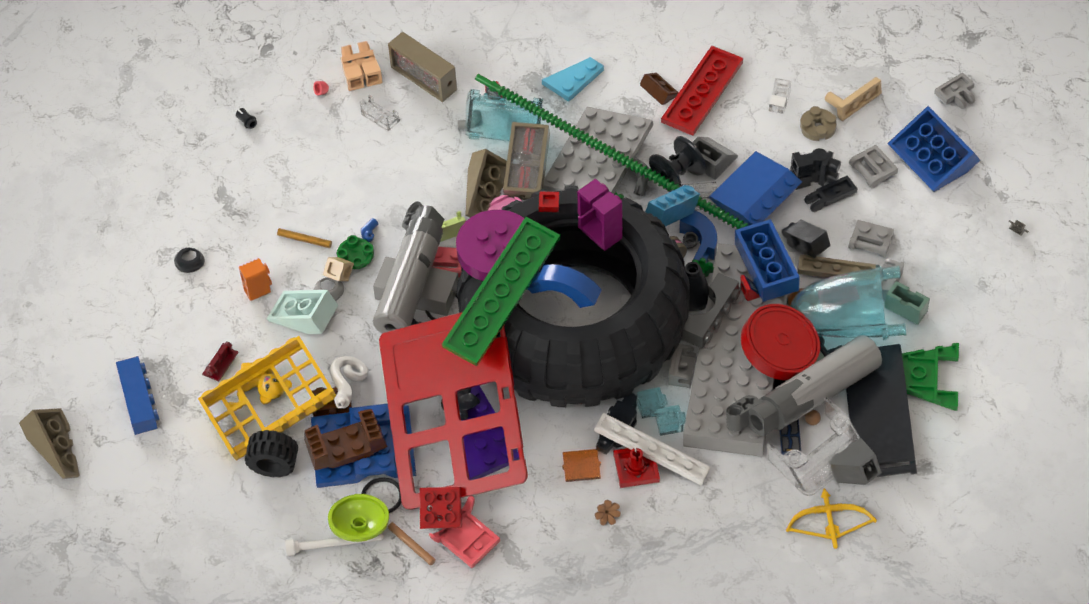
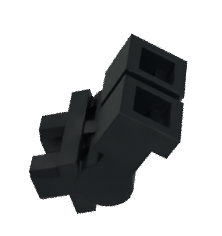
(815, 167)

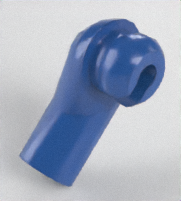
(366, 230)

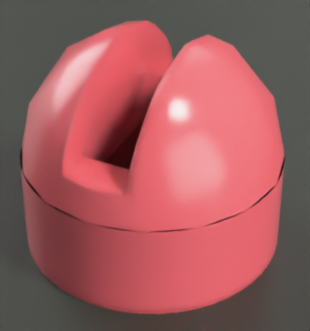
(320, 87)

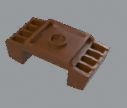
(346, 443)

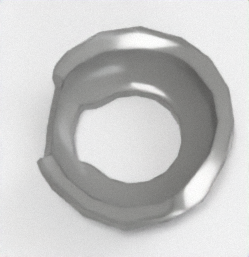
(336, 291)

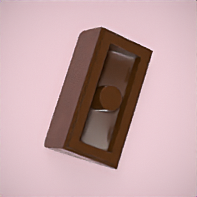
(658, 88)

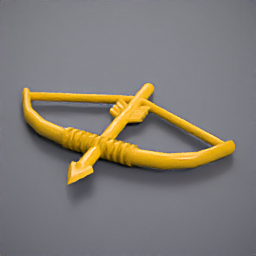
(831, 528)

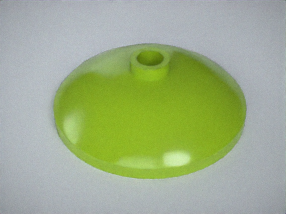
(358, 517)

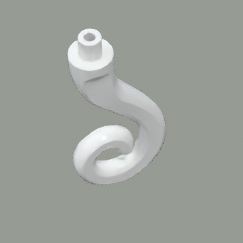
(344, 393)

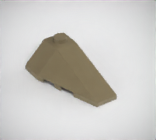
(484, 181)
(49, 435)

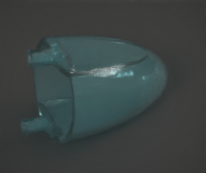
(849, 304)

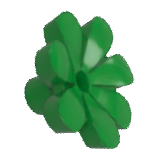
(707, 268)

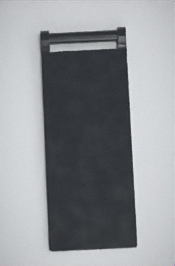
(881, 413)

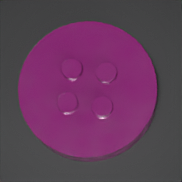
(484, 239)

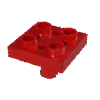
(634, 465)
(450, 500)

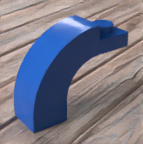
(706, 234)
(566, 281)

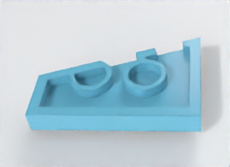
(573, 79)

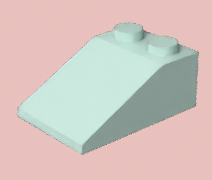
(304, 310)

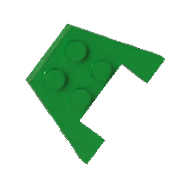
(922, 374)

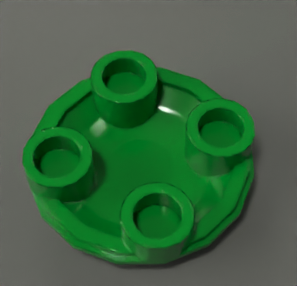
(356, 251)

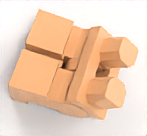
(360, 66)

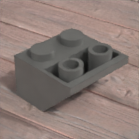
(715, 156)
(855, 464)

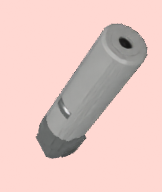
(410, 268)

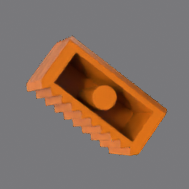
(255, 279)

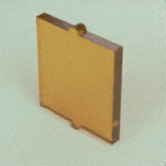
(581, 465)

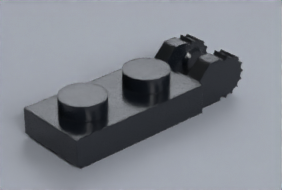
(831, 193)

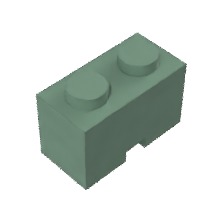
(907, 303)

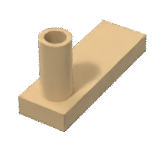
(856, 100)

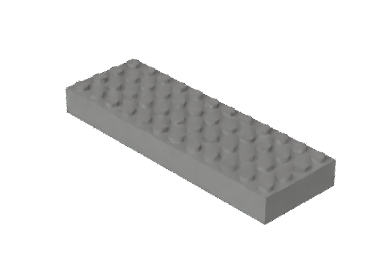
(725, 372)

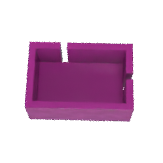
(600, 214)

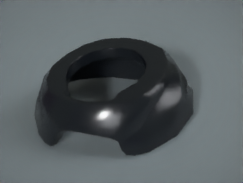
(189, 266)

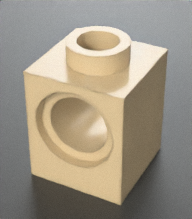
(338, 269)

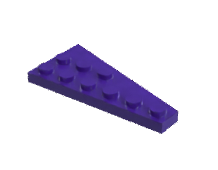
(487, 449)

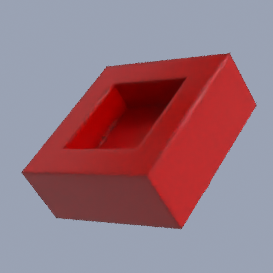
(548, 201)

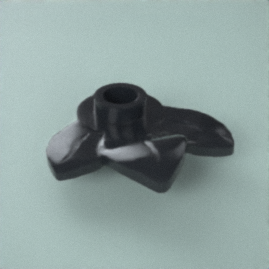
(466, 402)

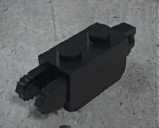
(623, 411)

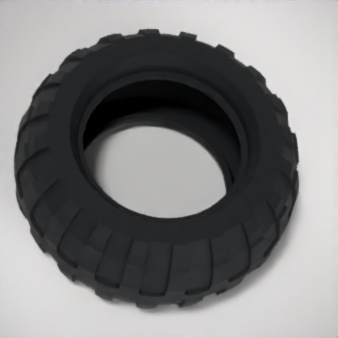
(613, 354)

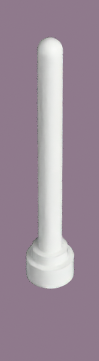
(294, 547)

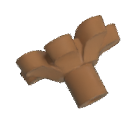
(607, 512)

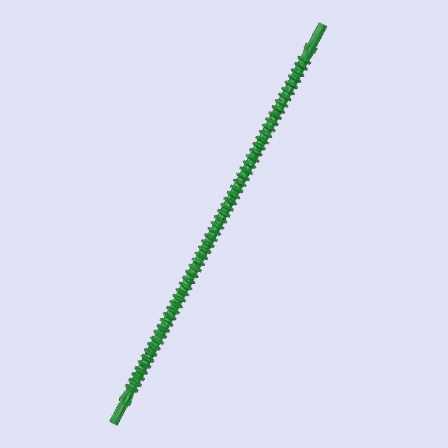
(527, 105)

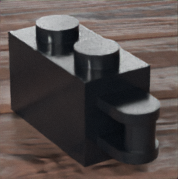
(806, 238)

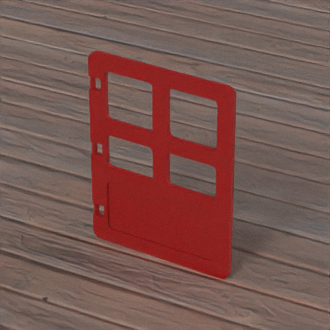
(421, 369)

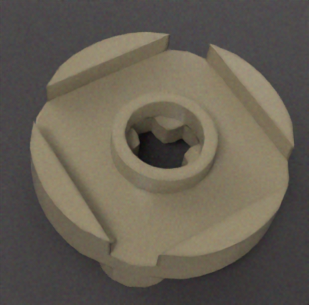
(818, 115)

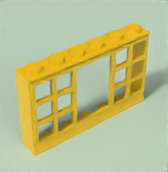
(257, 368)

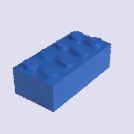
(767, 260)

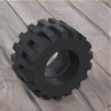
(271, 453)

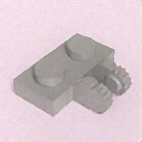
(954, 89)

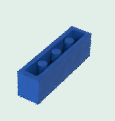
(136, 395)

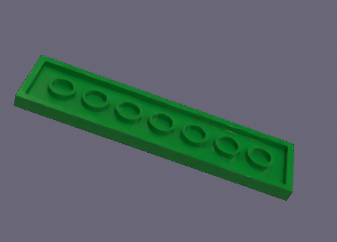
(501, 291)

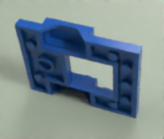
(381, 463)

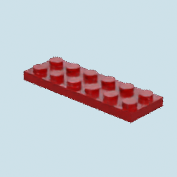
(702, 90)

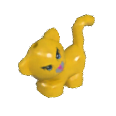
(267, 384)

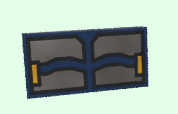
(790, 437)

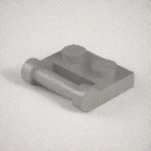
(877, 162)
(872, 234)

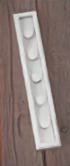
(652, 449)

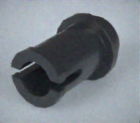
(248, 120)

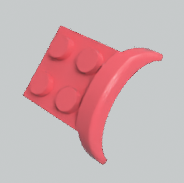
(470, 541)

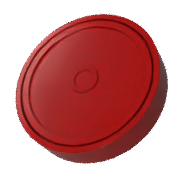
(780, 341)

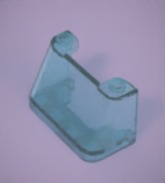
(493, 116)

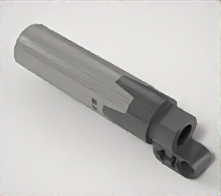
(806, 389)

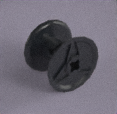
(686, 158)

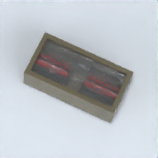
(422, 66)
(526, 159)

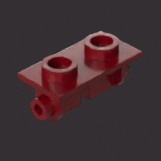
(220, 362)

